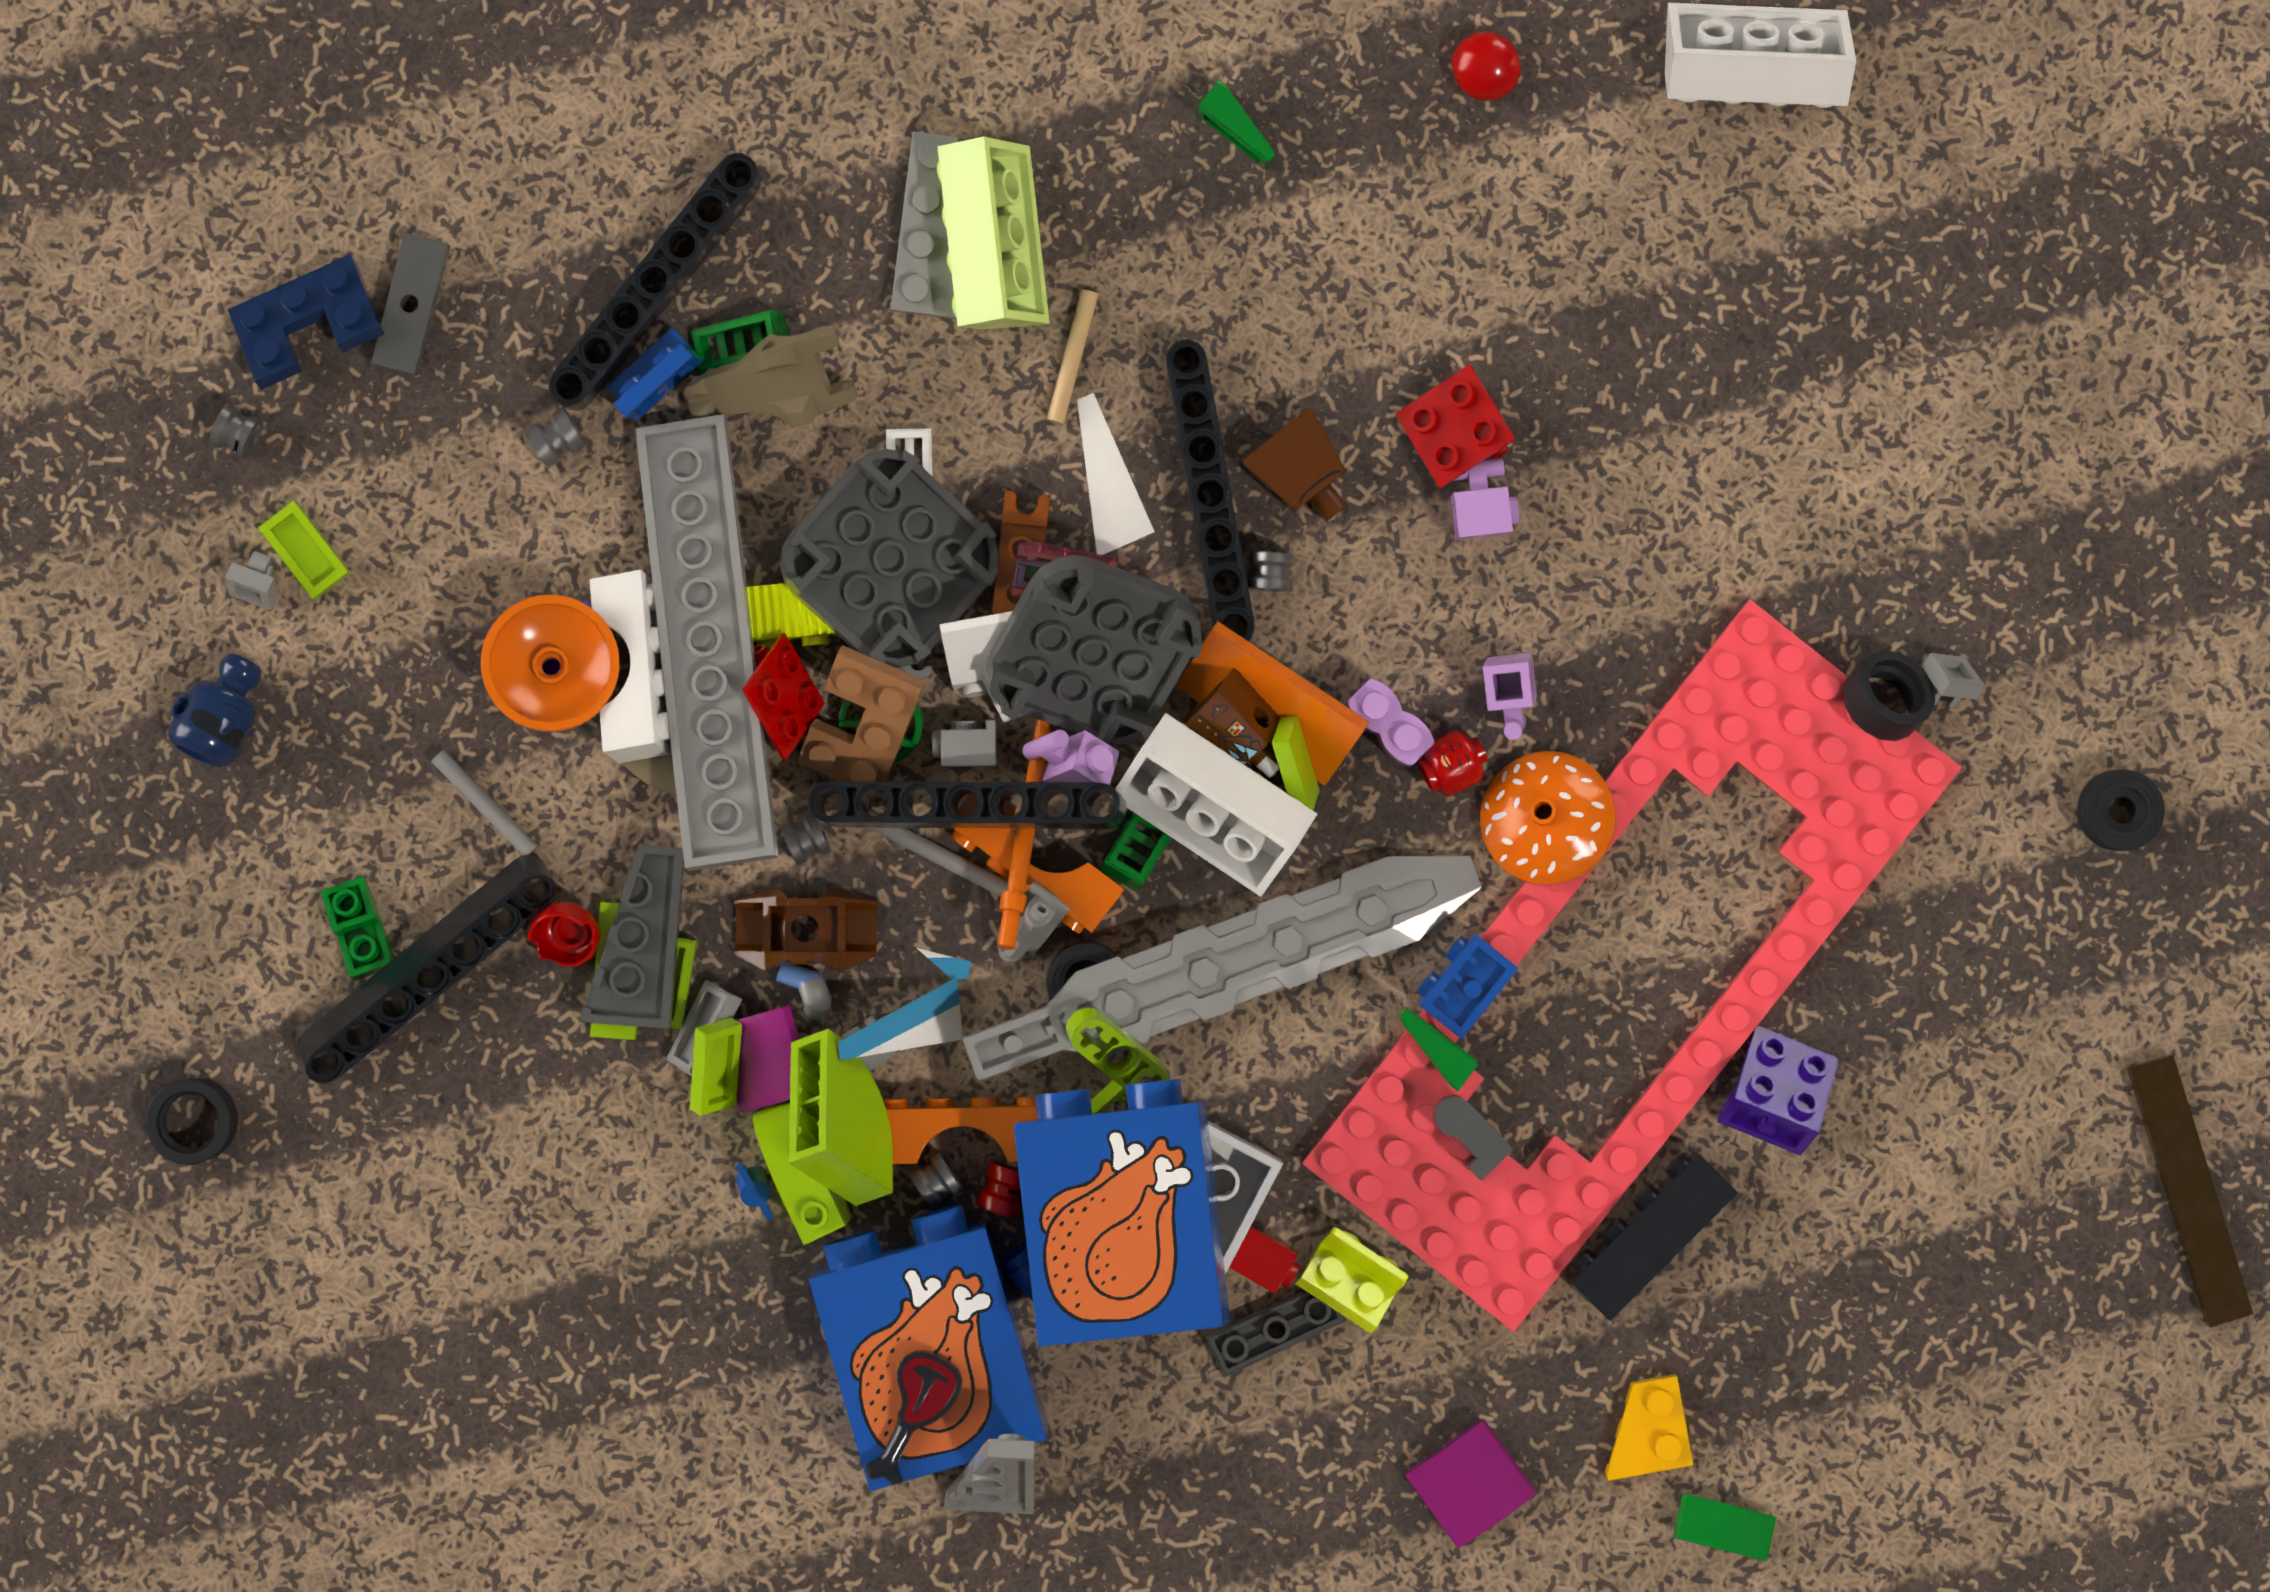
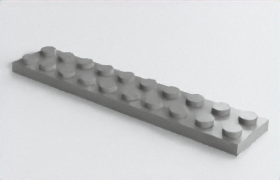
(705, 642)

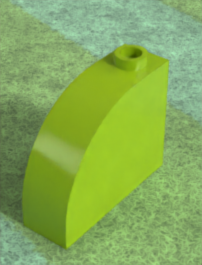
(838, 1121)
(809, 1204)

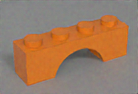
(1083, 890)
(916, 1125)

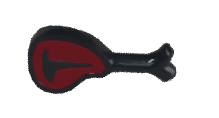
(928, 1391)

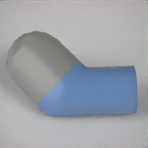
(811, 986)

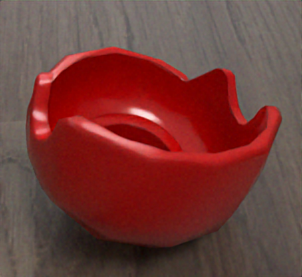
(1486, 66)
(565, 934)

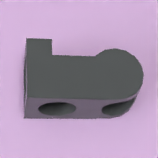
(1461, 1120)

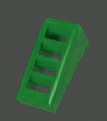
(1229, 119)
(773, 320)
(1123, 873)
(1447, 1057)

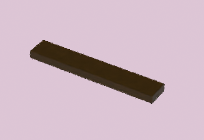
(2189, 1190)

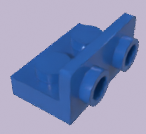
(653, 375)
(1466, 984)

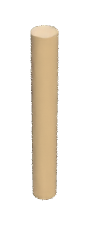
(1072, 356)

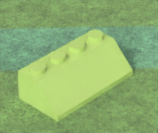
(992, 234)

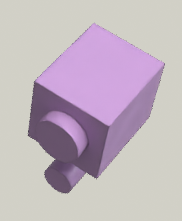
(1483, 510)
(1510, 688)
(1073, 757)

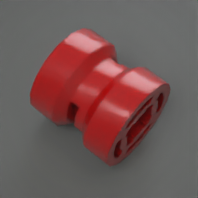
(1002, 1190)

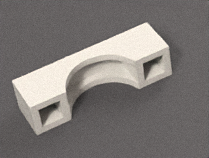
(636, 719)

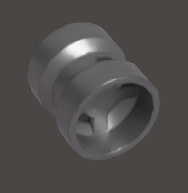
(555, 437)

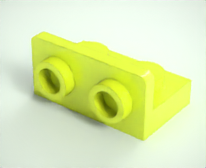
(1352, 1279)

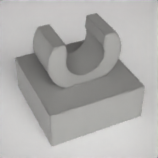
(254, 582)
(1952, 678)

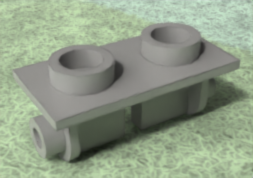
(1040, 919)

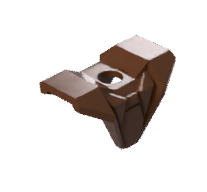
(843, 937)

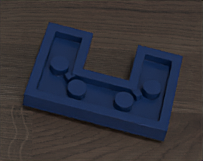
(327, 292)

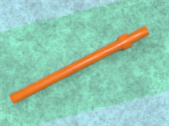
(1013, 900)

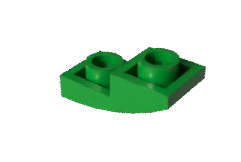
(358, 927)
(1724, 1527)

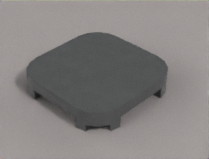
(889, 558)
(1093, 649)

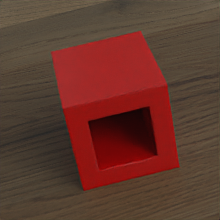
(1265, 1260)

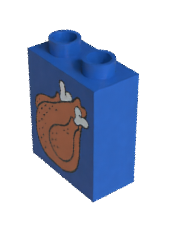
(1121, 1216)
(934, 1297)

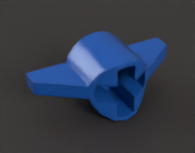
(754, 1188)

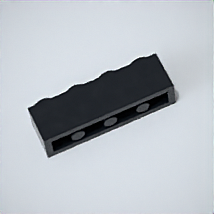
(1651, 1234)

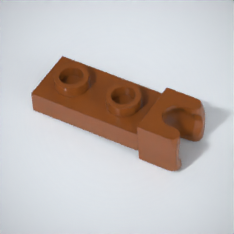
(1015, 529)

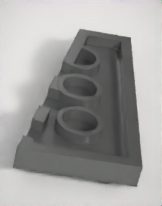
(641, 949)

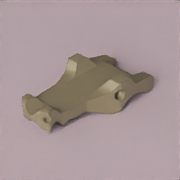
(775, 379)

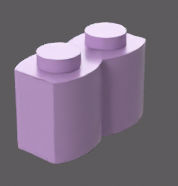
(1397, 731)

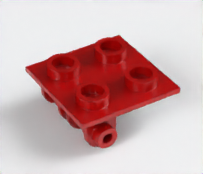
(1456, 426)
(782, 694)

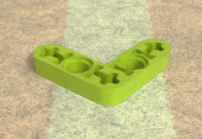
(1129, 1071)

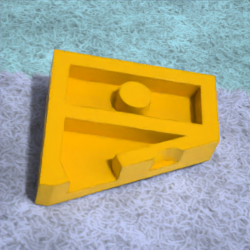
(1651, 1430)

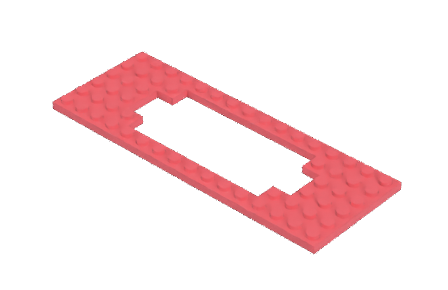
(1748, 702)

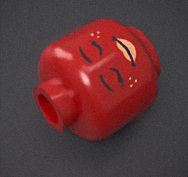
(1452, 763)

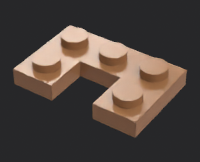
(889, 705)

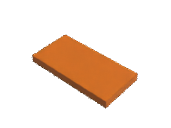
(1326, 723)

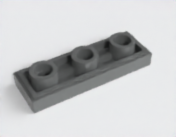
(416, 276)
(1248, 1338)

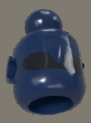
(216, 716)

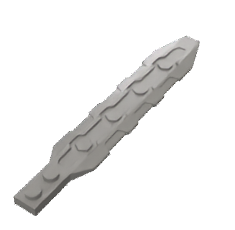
(1240, 958)

